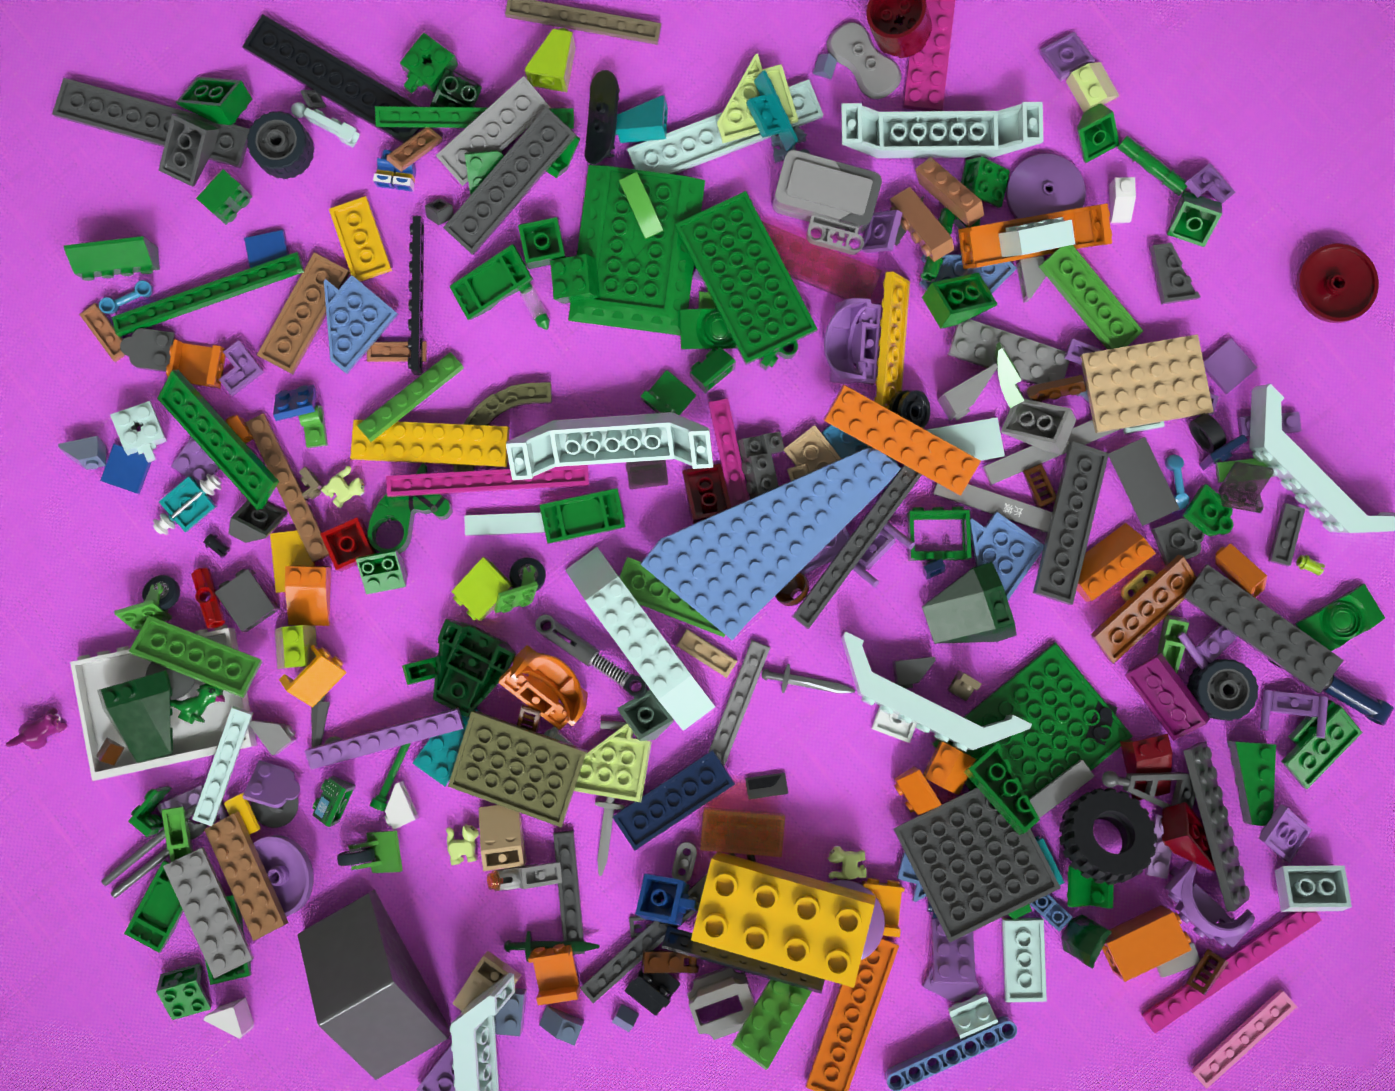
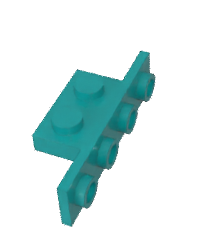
(769, 112)

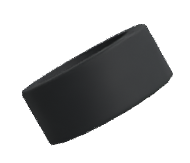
(1207, 433)

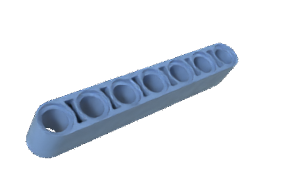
(943, 1062)

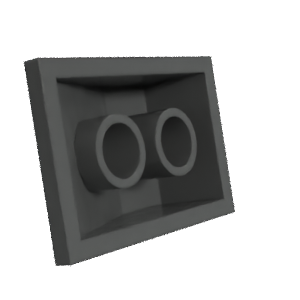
(187, 148)

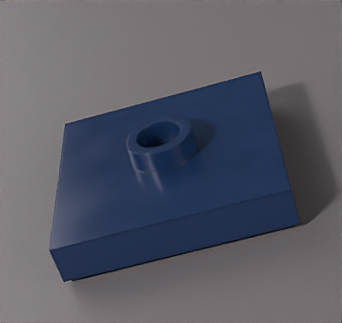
(1223, 452)

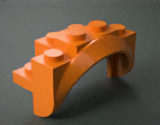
(544, 684)

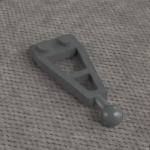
(1183, 790)

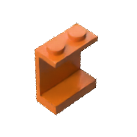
(197, 363)
(555, 974)

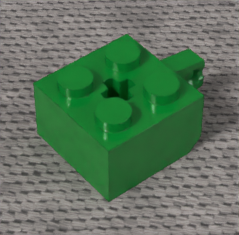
(418, 64)

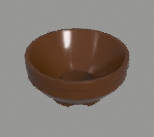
(786, 594)

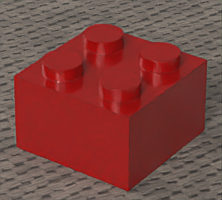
(346, 543)

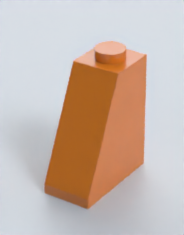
(1240, 570)

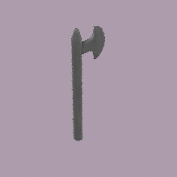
(196, 830)

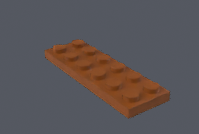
(1144, 609)

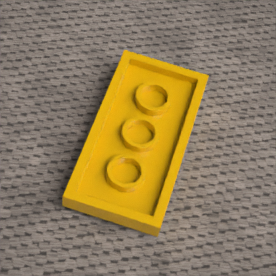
(360, 239)

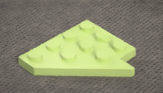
(736, 118)
(616, 767)

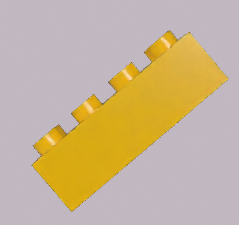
(783, 918)

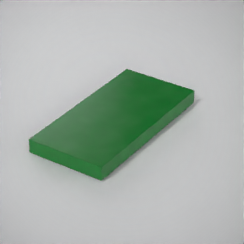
(1315, 754)

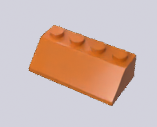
(1112, 561)

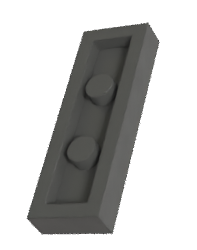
(1286, 534)

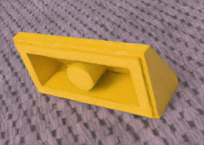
(241, 805)

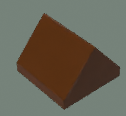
(110, 751)

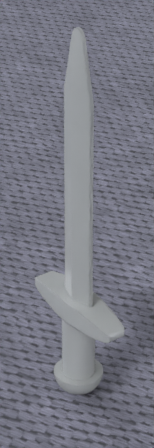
(609, 807)

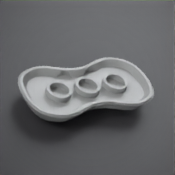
(873, 71)

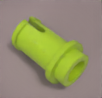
(1311, 565)

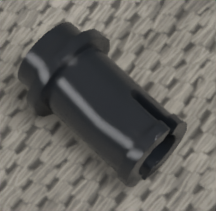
(216, 545)

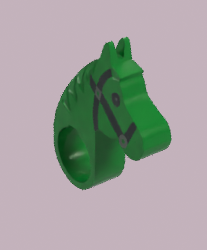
(403, 510)

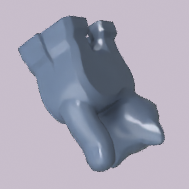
(779, 155)

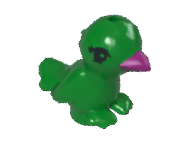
(194, 707)

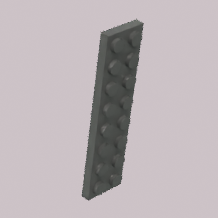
(510, 181)
(1070, 523)
(1262, 628)
(1216, 826)

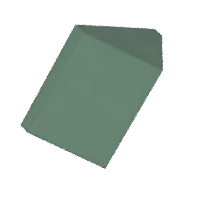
(646, 717)

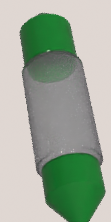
(535, 306)

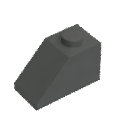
(911, 670)

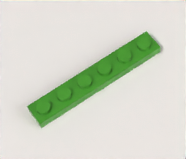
(410, 397)

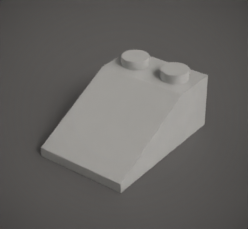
(960, 398)
(1040, 425)

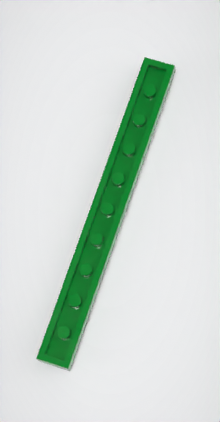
(444, 116)
(208, 294)

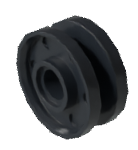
(912, 406)

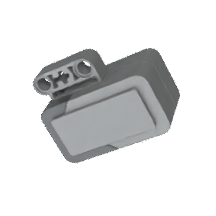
(829, 196)

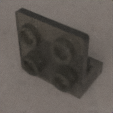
(1243, 487)

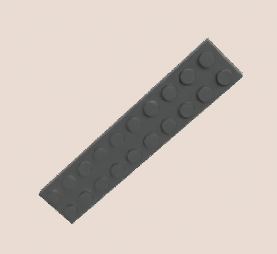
(139, 119)

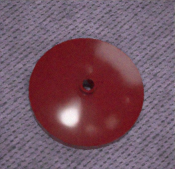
(1337, 283)

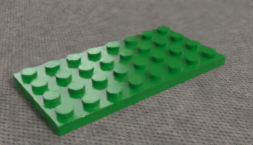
(745, 277)

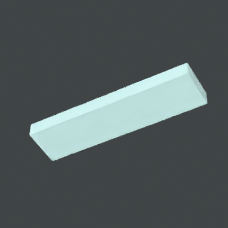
(503, 524)

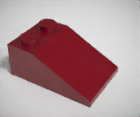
(706, 492)
(1148, 755)
(1186, 835)

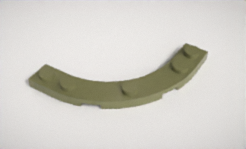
(504, 400)

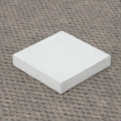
(892, 726)

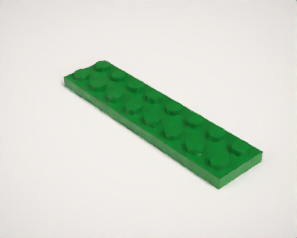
(218, 439)

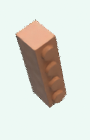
(950, 192)
(922, 225)

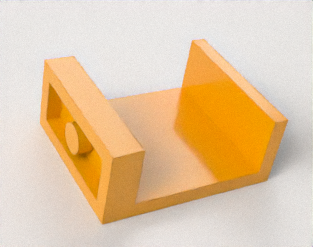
(315, 678)
(890, 899)

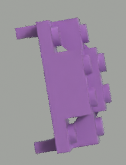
(852, 343)
(1202, 911)

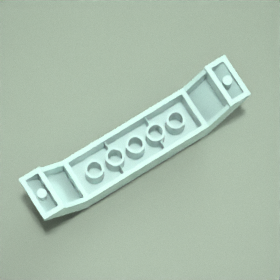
(941, 132)
(609, 441)
(1301, 473)
(639, 639)
(921, 711)
(476, 1041)

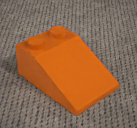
(308, 595)

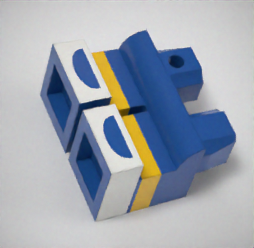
(390, 177)

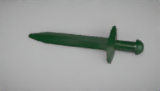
(529, 945)

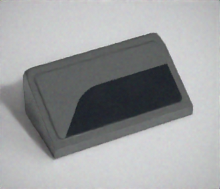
(766, 786)

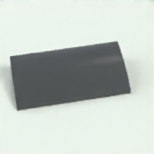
(1143, 481)

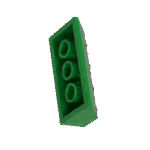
(113, 258)

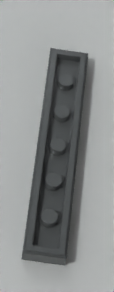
(569, 888)

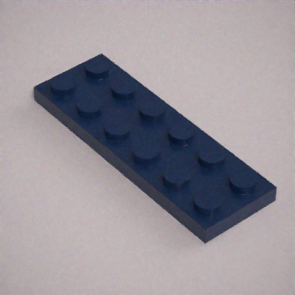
(674, 800)

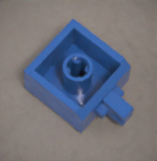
(675, 900)

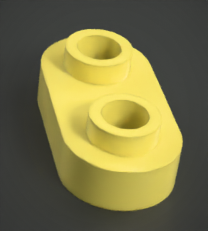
(1136, 583)

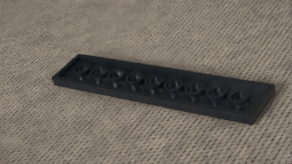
(325, 74)

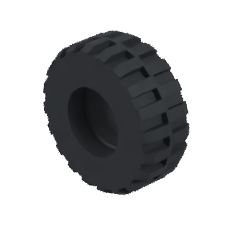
(1129, 819)

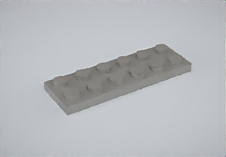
(494, 127)
(1033, 360)
(208, 912)

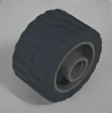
(280, 145)
(1224, 689)

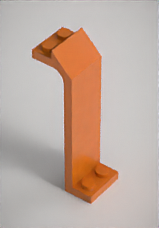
(982, 246)

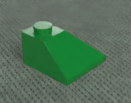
(1097, 132)

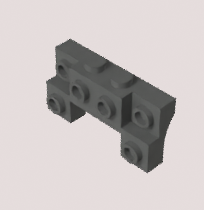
(758, 462)

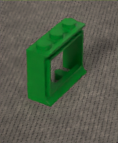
(939, 513)

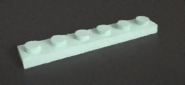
(222, 765)

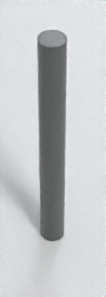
(140, 873)

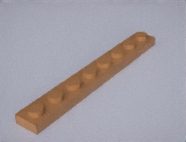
(288, 487)

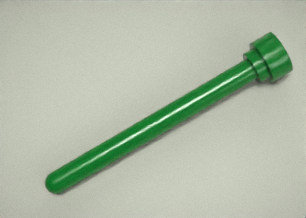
(379, 801)

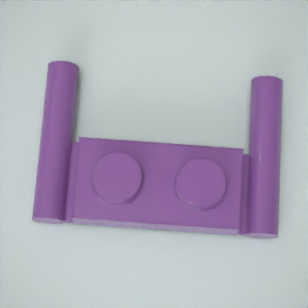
(877, 549)
(1210, 646)
(1296, 705)

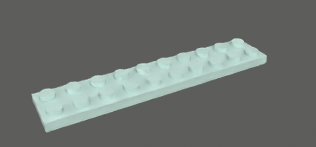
(702, 140)

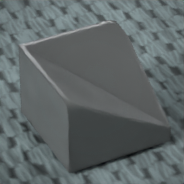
(439, 211)

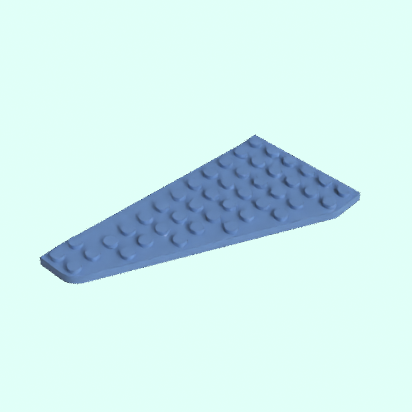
(752, 550)

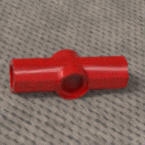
(211, 608)

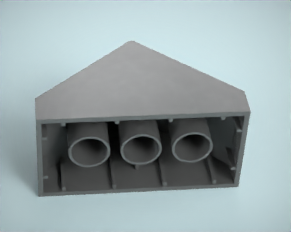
(369, 988)

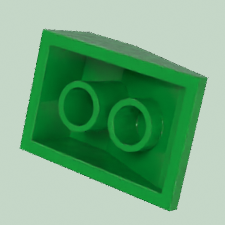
(216, 99)
(958, 299)

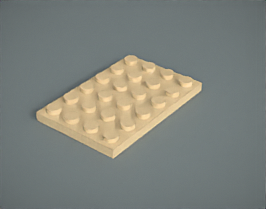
(1146, 383)

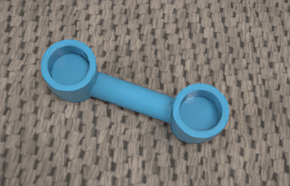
(111, 306)
(1175, 463)

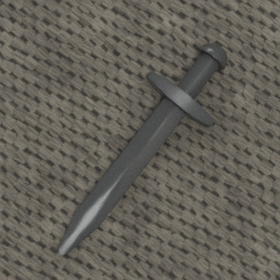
(788, 678)

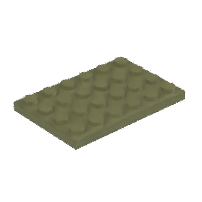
(517, 768)

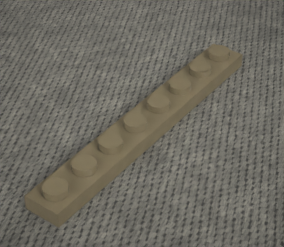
(584, 20)

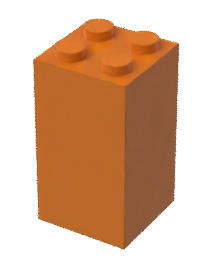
(1145, 943)

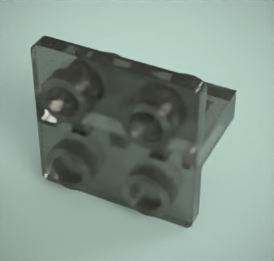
(646, 474)

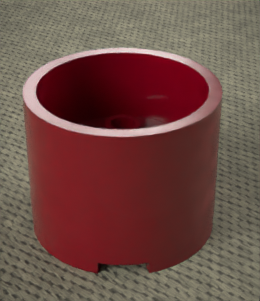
(898, 39)

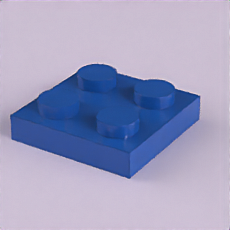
(294, 402)

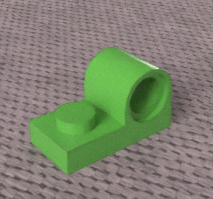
(314, 428)

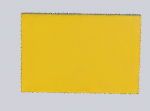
(286, 551)

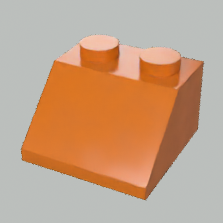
(948, 767)
(916, 791)

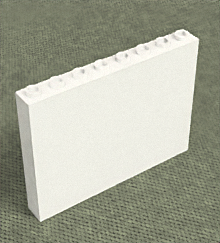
(189, 740)

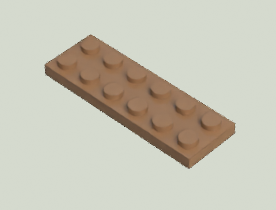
(301, 314)
(246, 876)

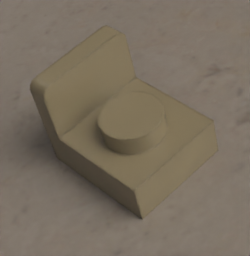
(309, 479)

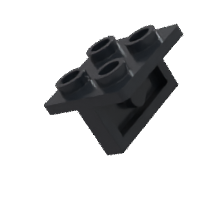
(652, 990)

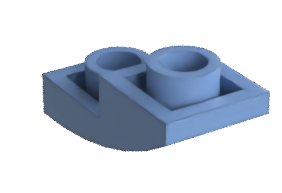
(1052, 912)

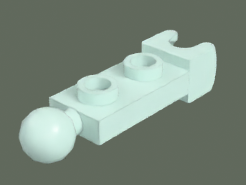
(345, 132)

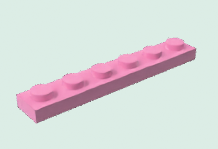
(1243, 1038)

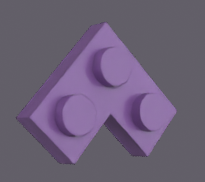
(1210, 180)
(244, 369)

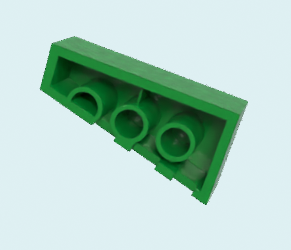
(1255, 779)
(1000, 786)

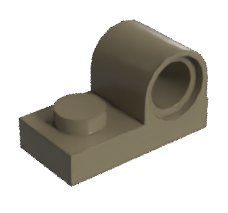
(963, 685)

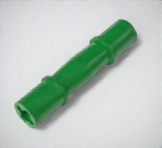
(1153, 165)
(931, 269)

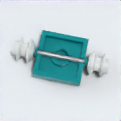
(187, 504)

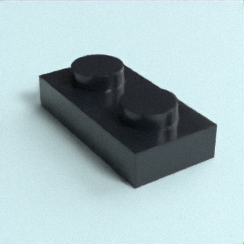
(1097, 732)

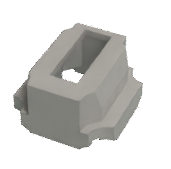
(715, 988)

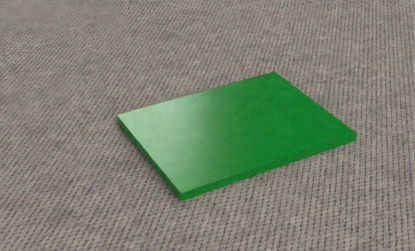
(1060, 708)

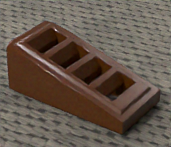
(1046, 483)
(535, 725)
(1222, 963)

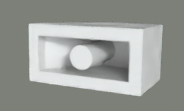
(1122, 199)
(400, 807)

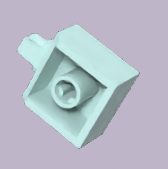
(144, 440)

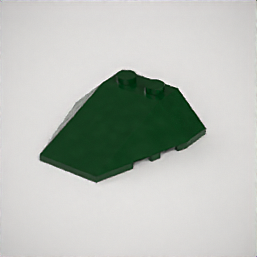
(468, 665)
(141, 714)

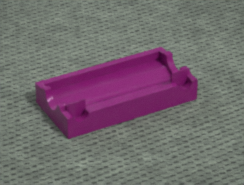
(1167, 696)

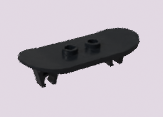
(602, 117)

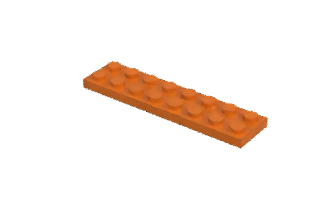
(901, 440)
(851, 1022)

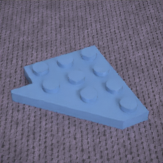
(952, 267)

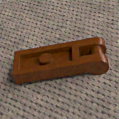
(1057, 388)
(667, 962)

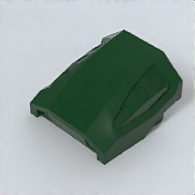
(456, 91)
(1084, 939)

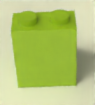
(553, 61)
(480, 589)
(294, 646)

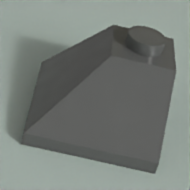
(253, 524)

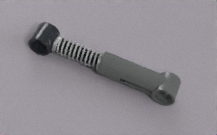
(589, 655)

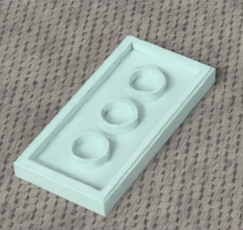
(977, 438)
(1024, 960)

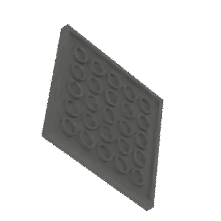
(973, 863)

